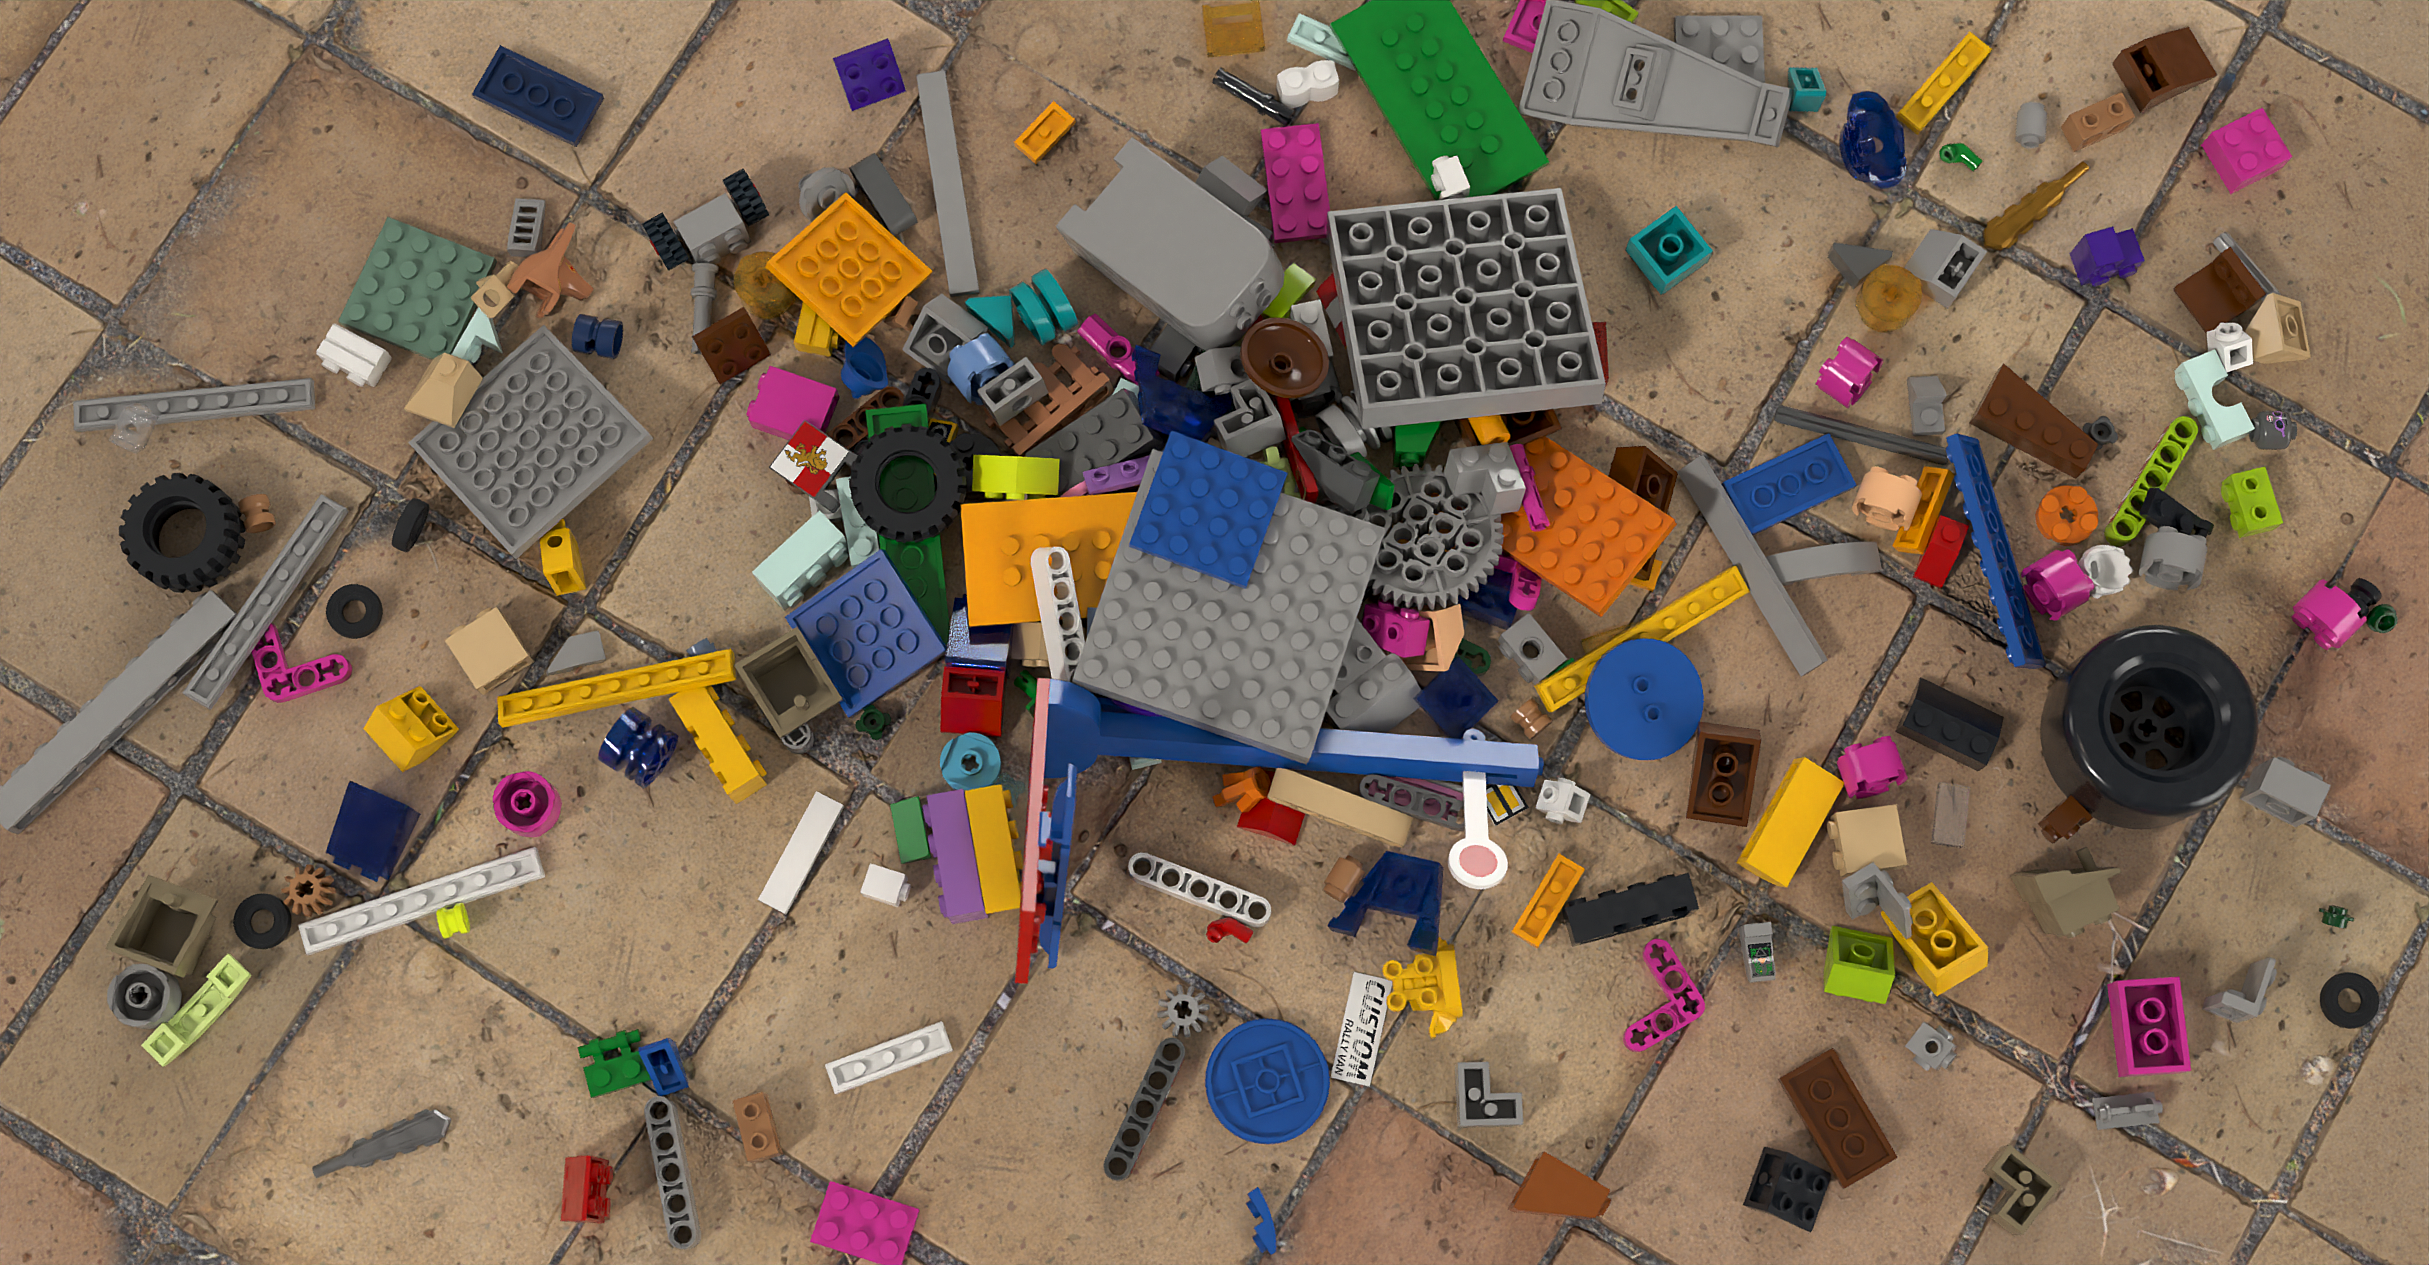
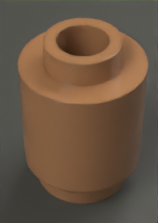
(1343, 878)

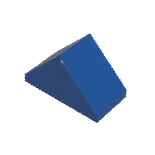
(664, 1066)

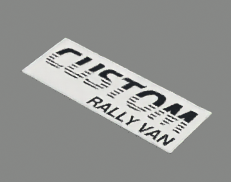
(1361, 1029)

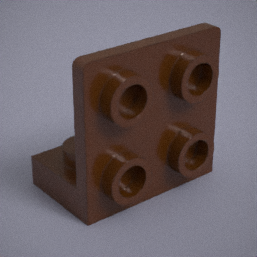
(2219, 291)

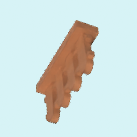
(1067, 404)

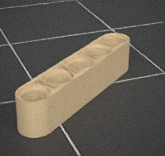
(1340, 807)

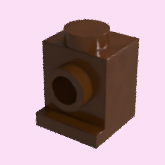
(2063, 820)

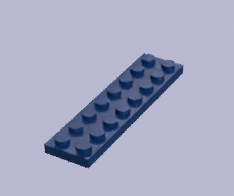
(1996, 553)

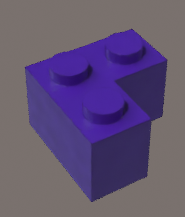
(2106, 255)

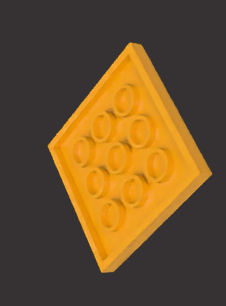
(849, 269)

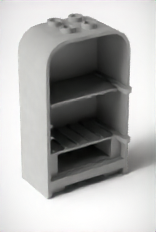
(1176, 250)

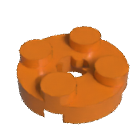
(2060, 530)

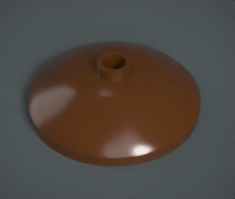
(1287, 346)

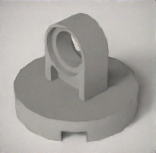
(822, 190)

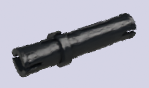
(1263, 102)

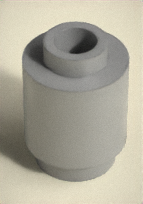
(2031, 125)

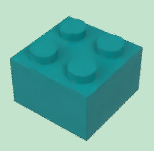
(1668, 250)

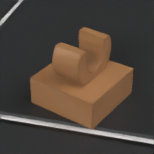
(901, 315)

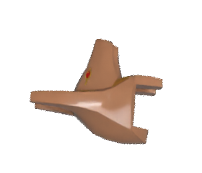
(550, 274)

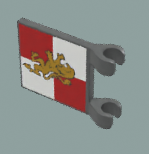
(812, 463)

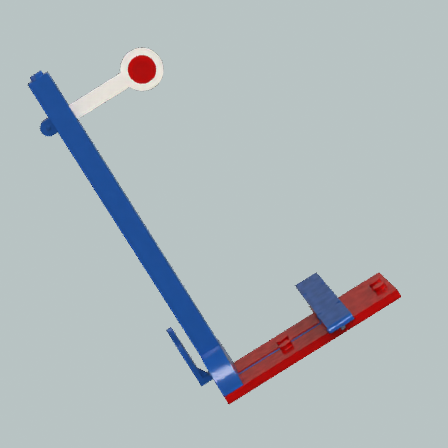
(1077, 726)

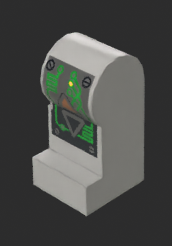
(1758, 951)

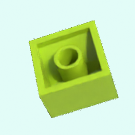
(1859, 965)

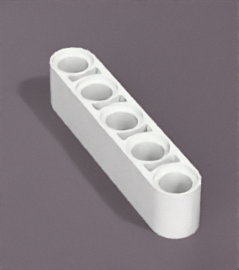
(1053, 607)
(1188, 879)

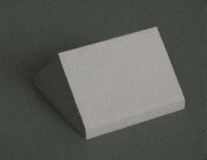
(1231, 186)

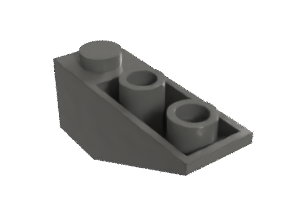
(1339, 474)

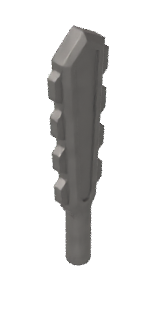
(404, 1137)

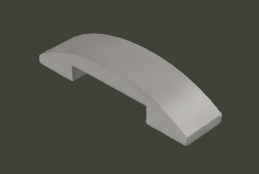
(1826, 561)

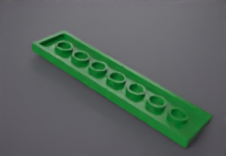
(909, 487)

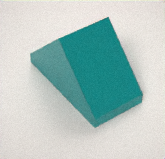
(1808, 89)
(996, 314)

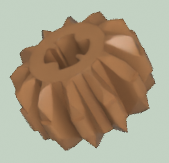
(315, 880)

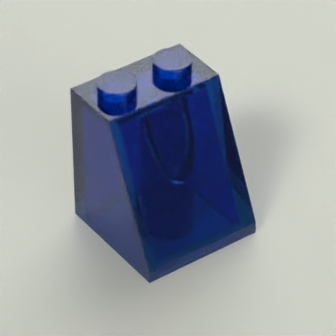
(977, 646)
(370, 832)

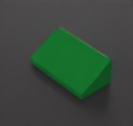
(910, 830)

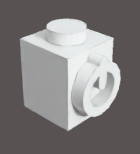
(2231, 345)

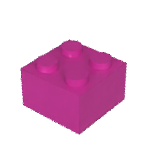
(2246, 150)

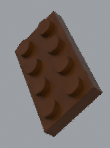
(1837, 1118)

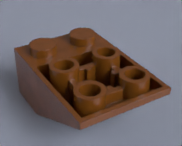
(2163, 67)

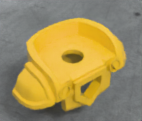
(1428, 986)

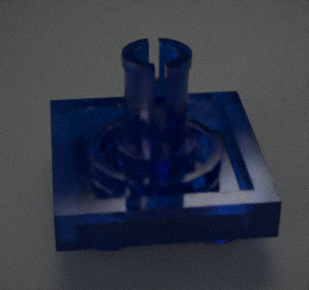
(1455, 699)

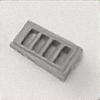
(526, 249)

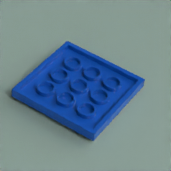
(1208, 509)
(868, 632)

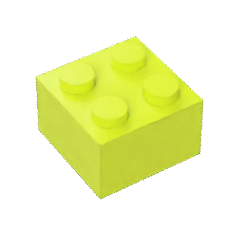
(1015, 476)

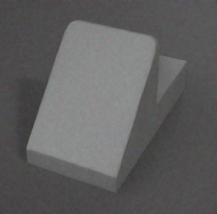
(1926, 405)

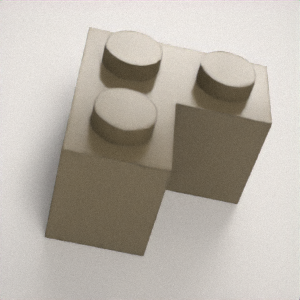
(2026, 1189)

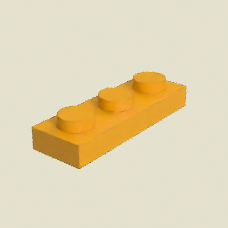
(1934, 487)
(1547, 900)

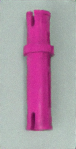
(1531, 499)

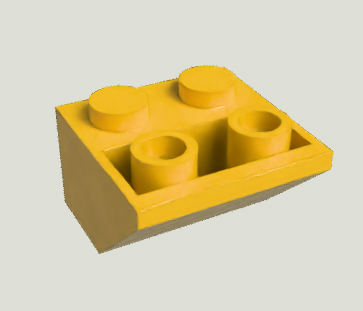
(410, 728)

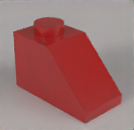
(1941, 551)

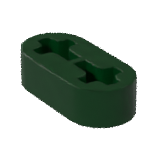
(1472, 650)

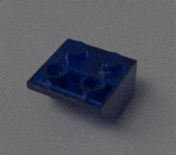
(1491, 601)

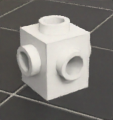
(1556, 799)

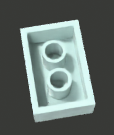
(802, 561)

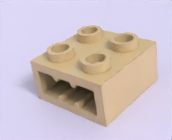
(489, 650)
(1866, 838)

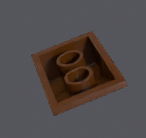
(1723, 774)

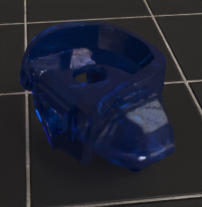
(1868, 119)

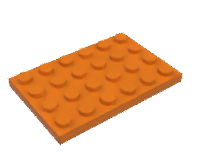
(1595, 531)

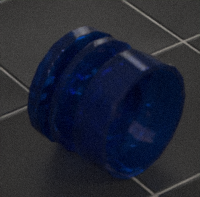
(634, 745)

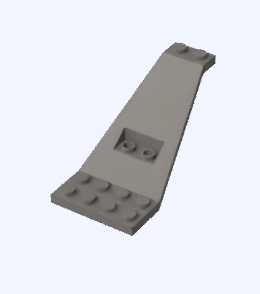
(1589, 68)

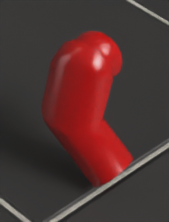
(1228, 926)

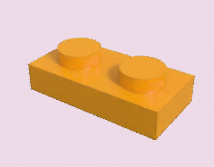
(1044, 132)

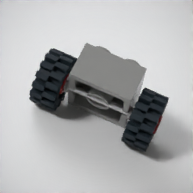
(712, 228)

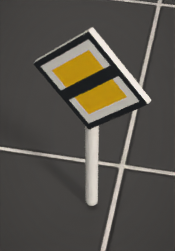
(1502, 800)

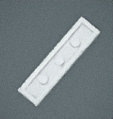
(801, 852)
(888, 1057)

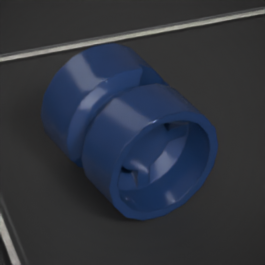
(597, 336)

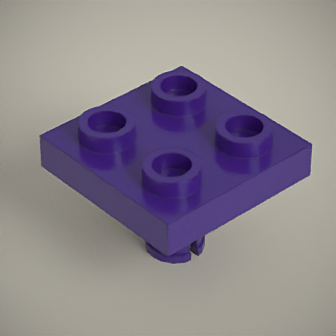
(869, 74)

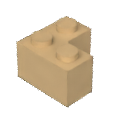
(1030, 645)

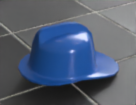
(864, 368)

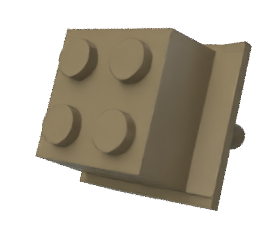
(788, 682)
(2069, 898)
(165, 927)

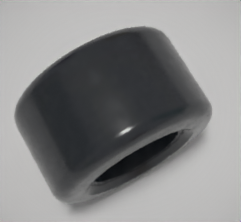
(2209, 706)

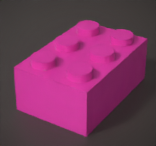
(2149, 1027)

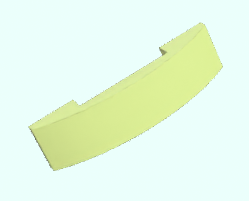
(199, 1012)

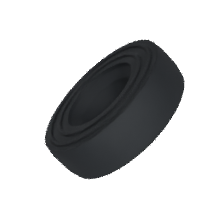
(410, 525)
(343, 596)
(245, 912)
(2366, 991)

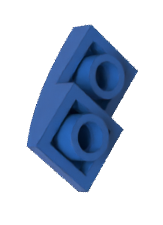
(1265, 1236)

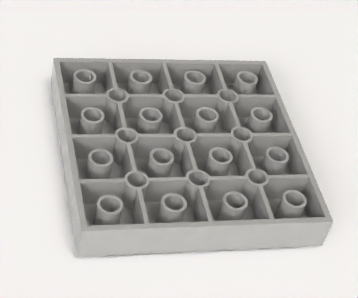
(1463, 308)
(1231, 656)

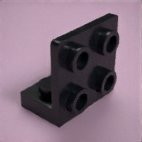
(1787, 1188)

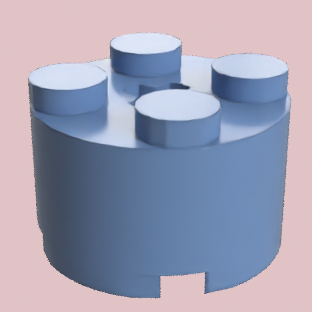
(977, 365)

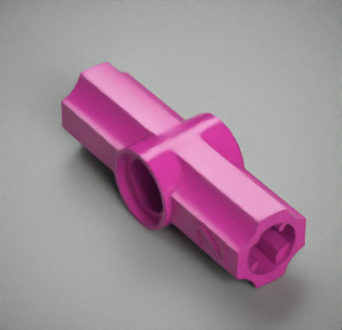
(1104, 340)

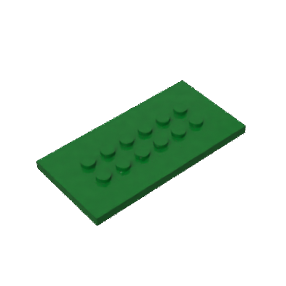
(1439, 92)

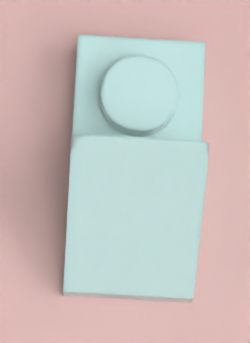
(478, 332)

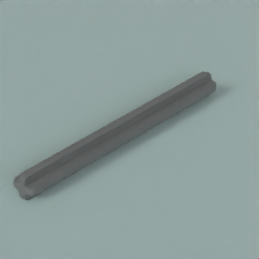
(1861, 435)

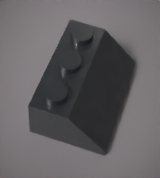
(1950, 725)

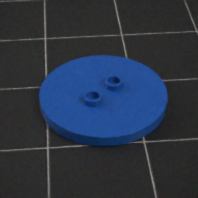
(1644, 699)
(1267, 1081)

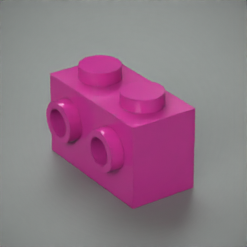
(1396, 628)

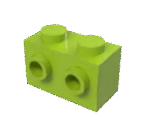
(2251, 502)

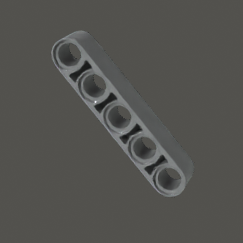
(662, 1160)

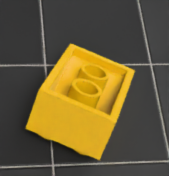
(1941, 943)

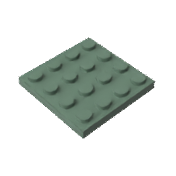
(416, 290)

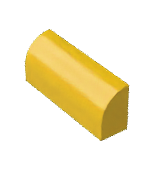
(1790, 822)

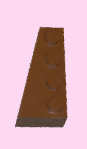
(2032, 424)

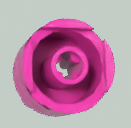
(1849, 373)
(2056, 584)
(2328, 615)
(1871, 768)
(531, 787)

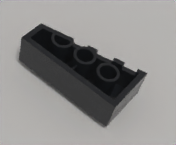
(1631, 909)

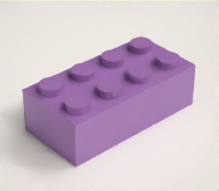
(956, 857)

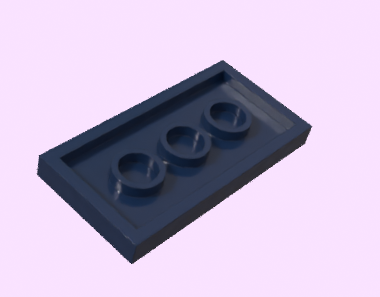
(538, 96)

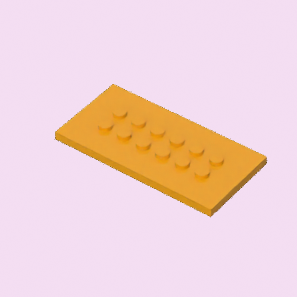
(1006, 533)

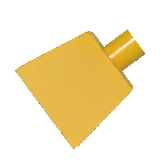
(562, 560)

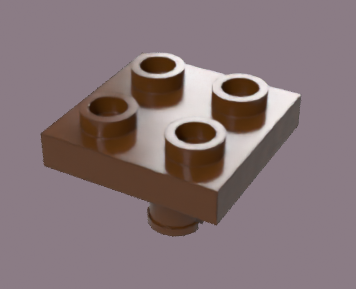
(731, 345)

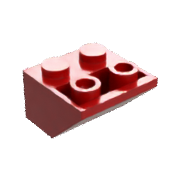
(973, 701)

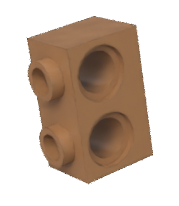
(2097, 122)
(757, 1127)

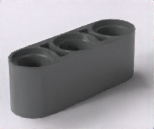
(883, 194)

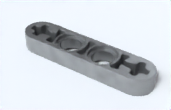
(1418, 797)

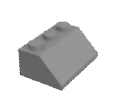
(1375, 699)

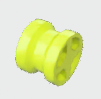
(453, 920)

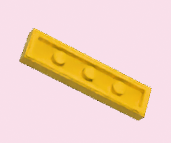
(1943, 83)

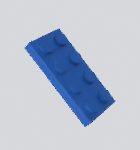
(1789, 484)

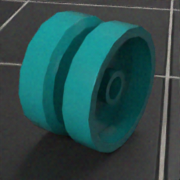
(1045, 305)

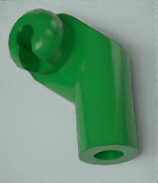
(1960, 153)

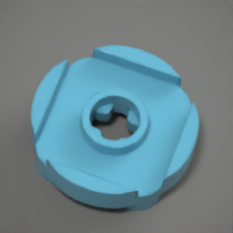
(963, 748)

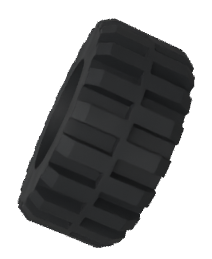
(908, 442)
(156, 506)

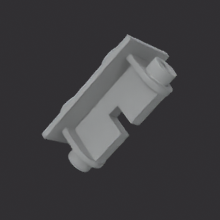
(2126, 1110)

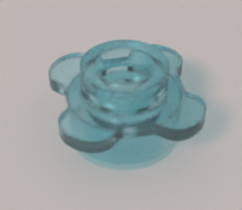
(1016, 787)

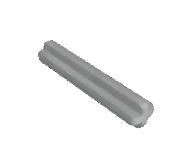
(2225, 241)

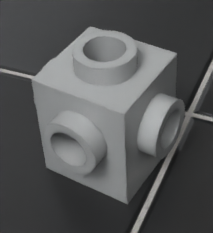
(1920, 1044)

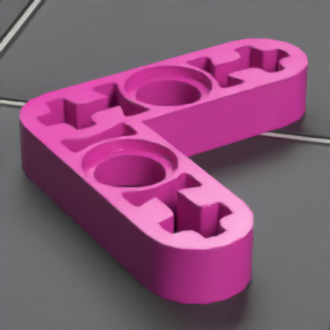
(1522, 582)
(281, 672)
(1674, 1007)

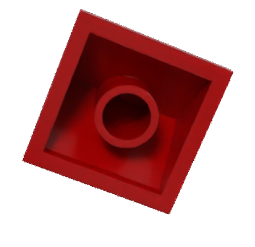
(1272, 820)

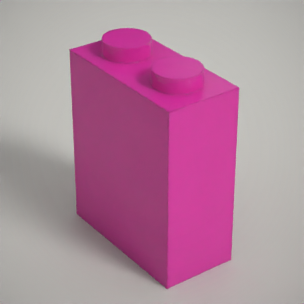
(788, 401)

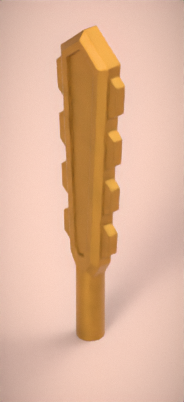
(2019, 219)

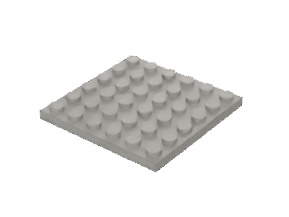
(532, 442)

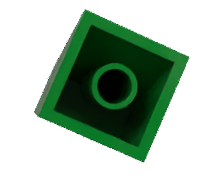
(1413, 443)

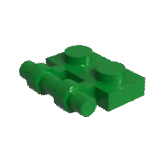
(616, 1073)

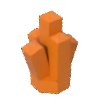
(1246, 789)

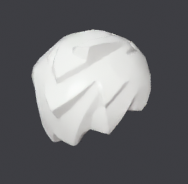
(2107, 569)

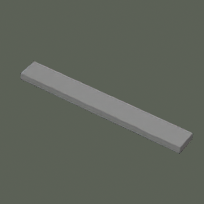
(947, 184)
(199, 404)
(1752, 565)
(265, 602)

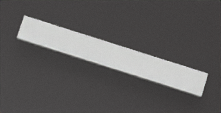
(421, 900)

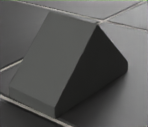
(1857, 261)

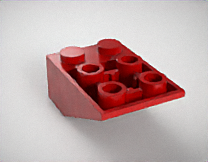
(586, 1189)

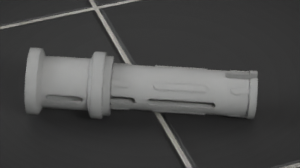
(703, 294)

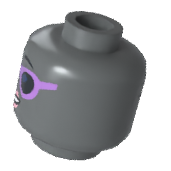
(2273, 430)

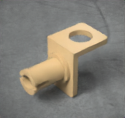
(496, 289)

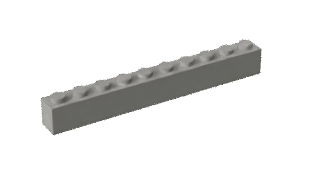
(113, 711)

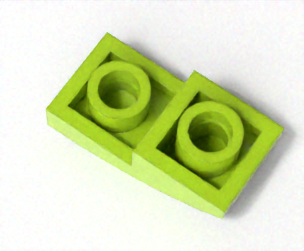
(1295, 287)

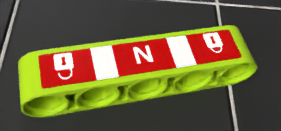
(2157, 469)

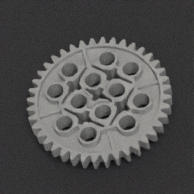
(1436, 579)

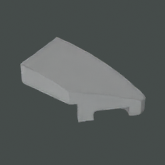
(577, 652)

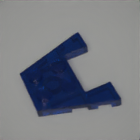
(1171, 406)
(1402, 888)

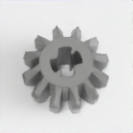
(1192, 1007)

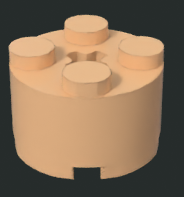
(1887, 499)

